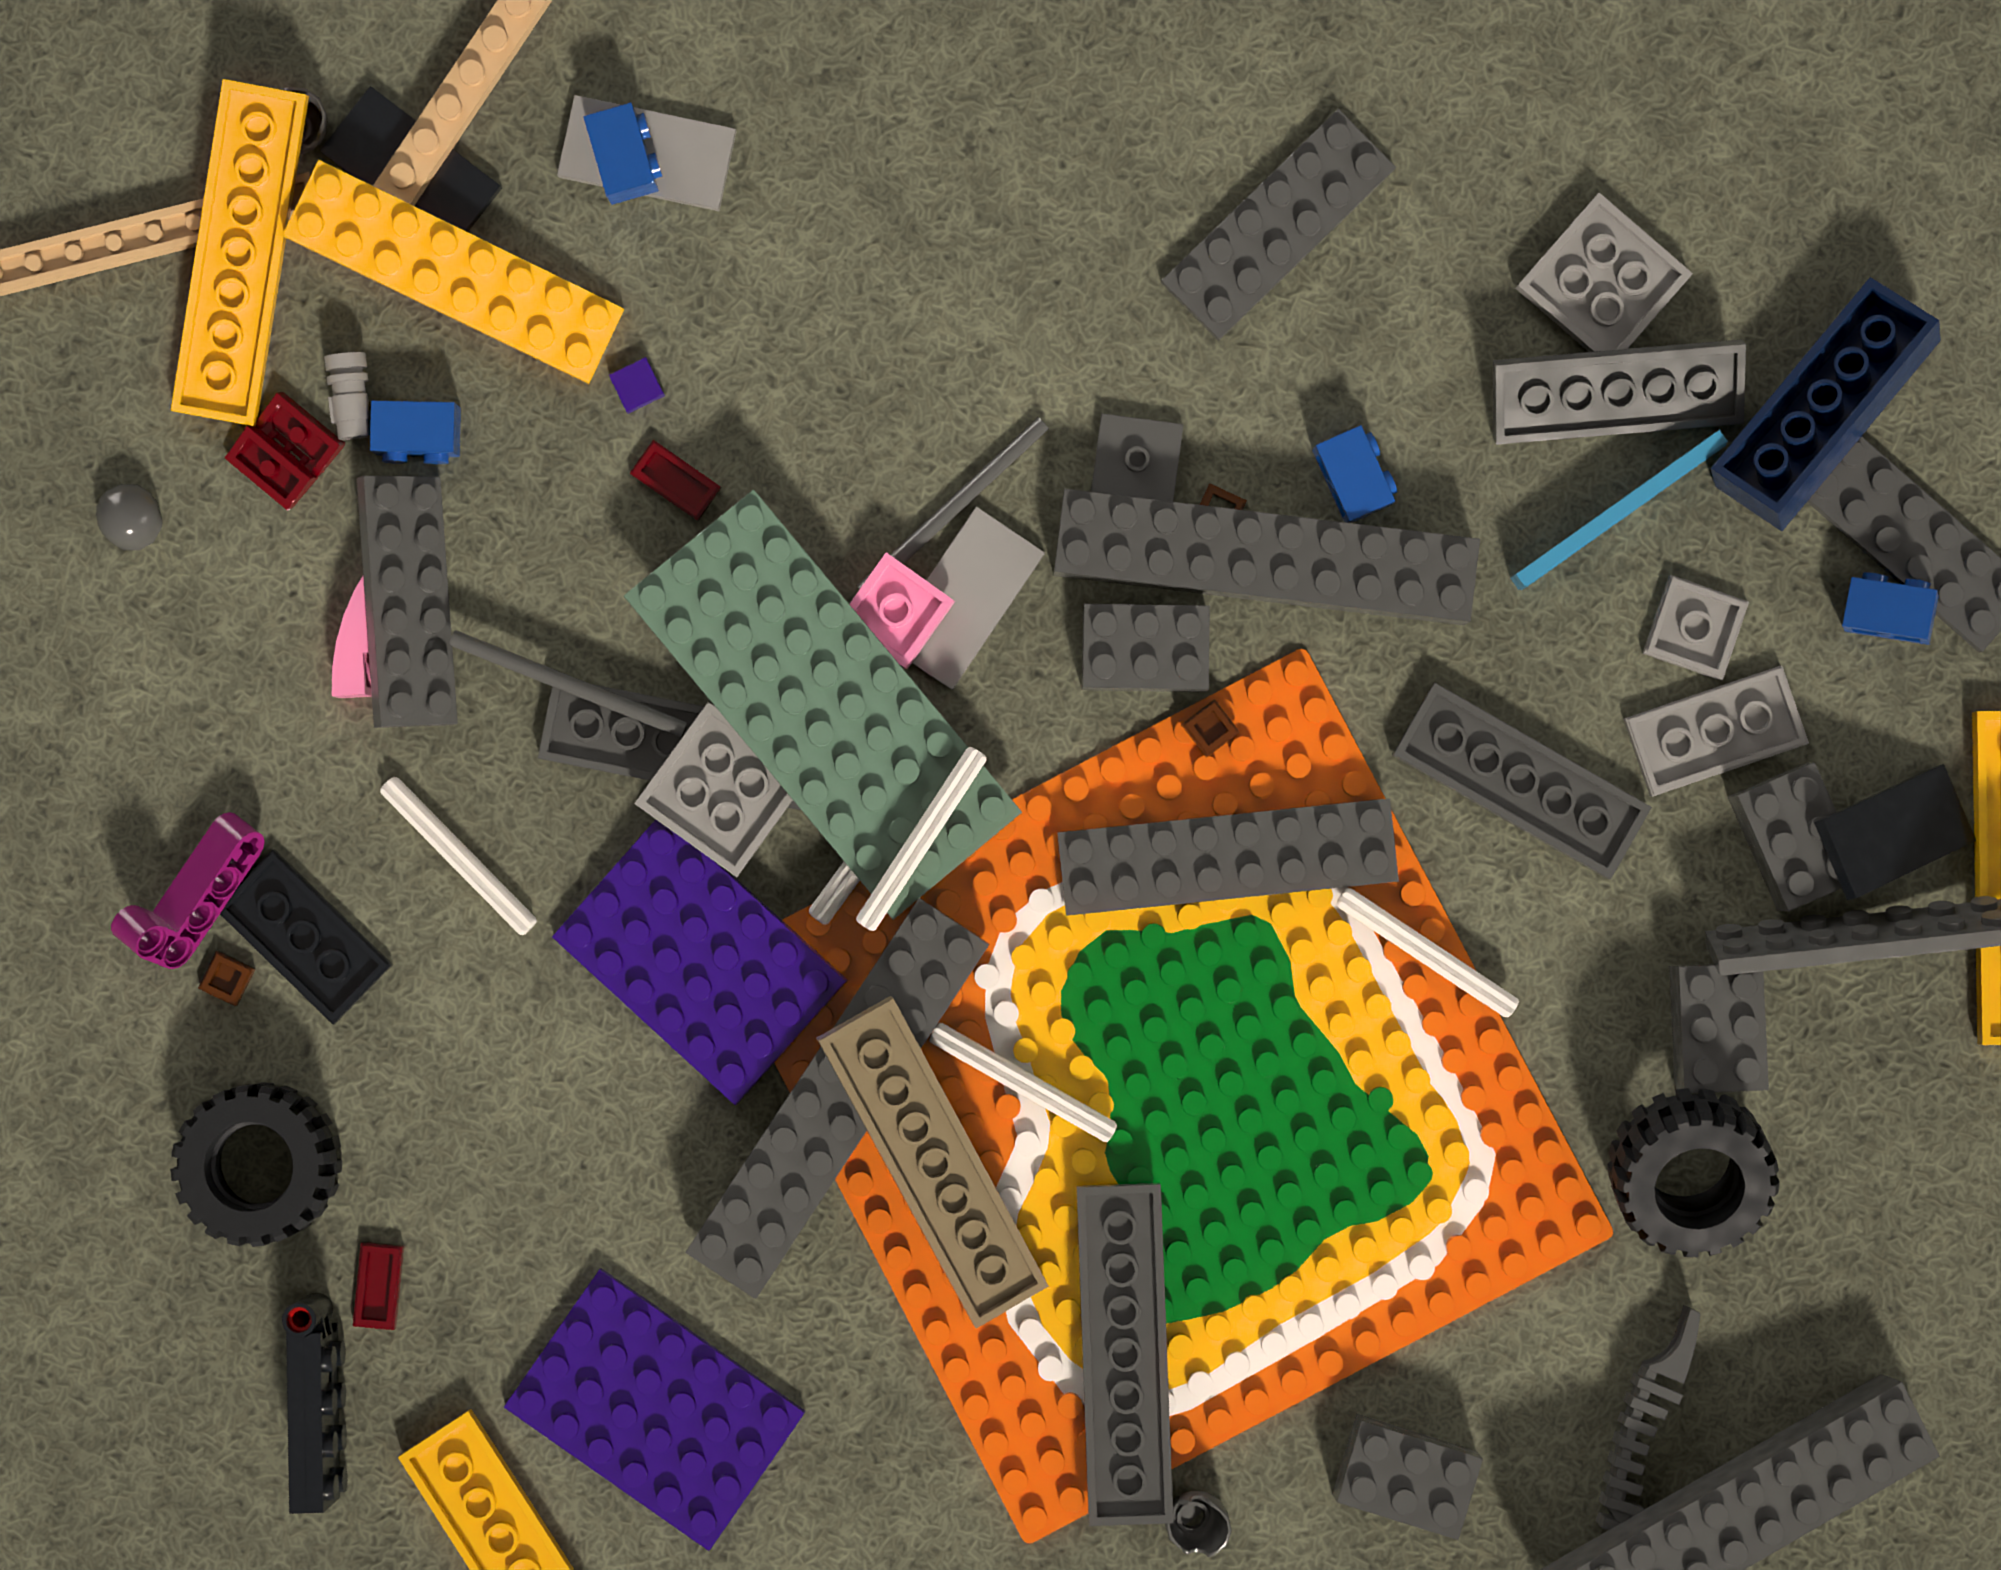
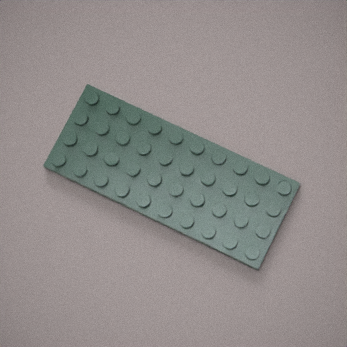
(816, 696)

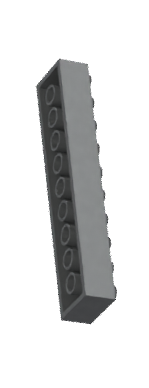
(1267, 557)
(817, 1121)
(1772, 1489)

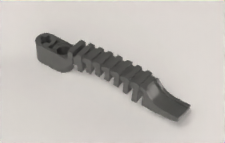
(1672, 1363)

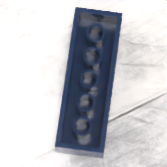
(1826, 403)

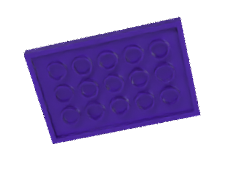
(699, 960)
(654, 1409)

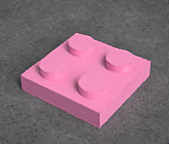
(900, 608)

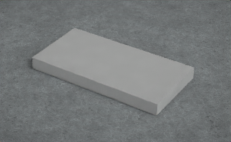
(689, 152)
(983, 577)
(1716, 731)

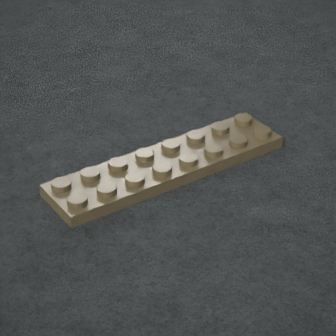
(932, 1161)

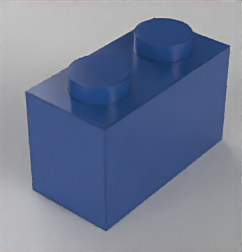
(621, 153)
(415, 430)
(1355, 474)
(1890, 609)

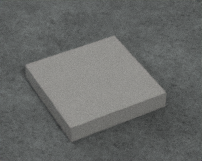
(1695, 627)

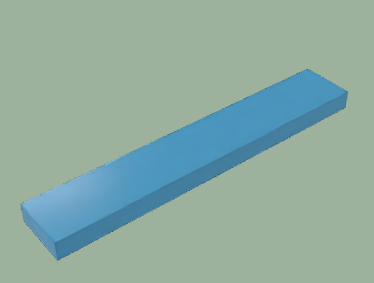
(1619, 510)

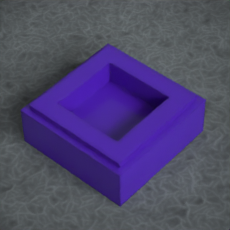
(636, 385)

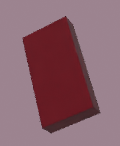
(675, 480)
(378, 1285)

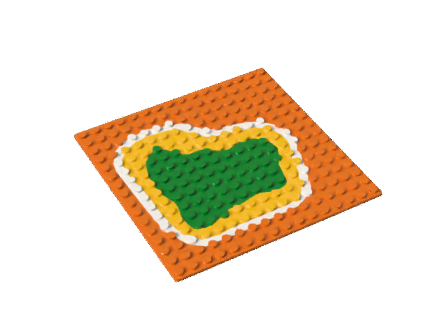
(1320, 1153)

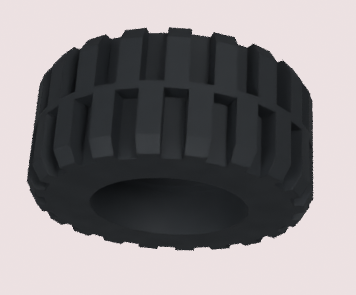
(202, 1177)
(1704, 1219)

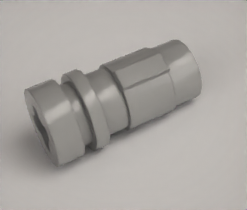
(349, 401)

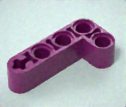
(194, 897)

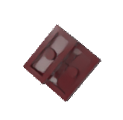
(273, 465)

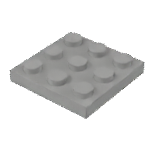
(1604, 279)
(716, 793)

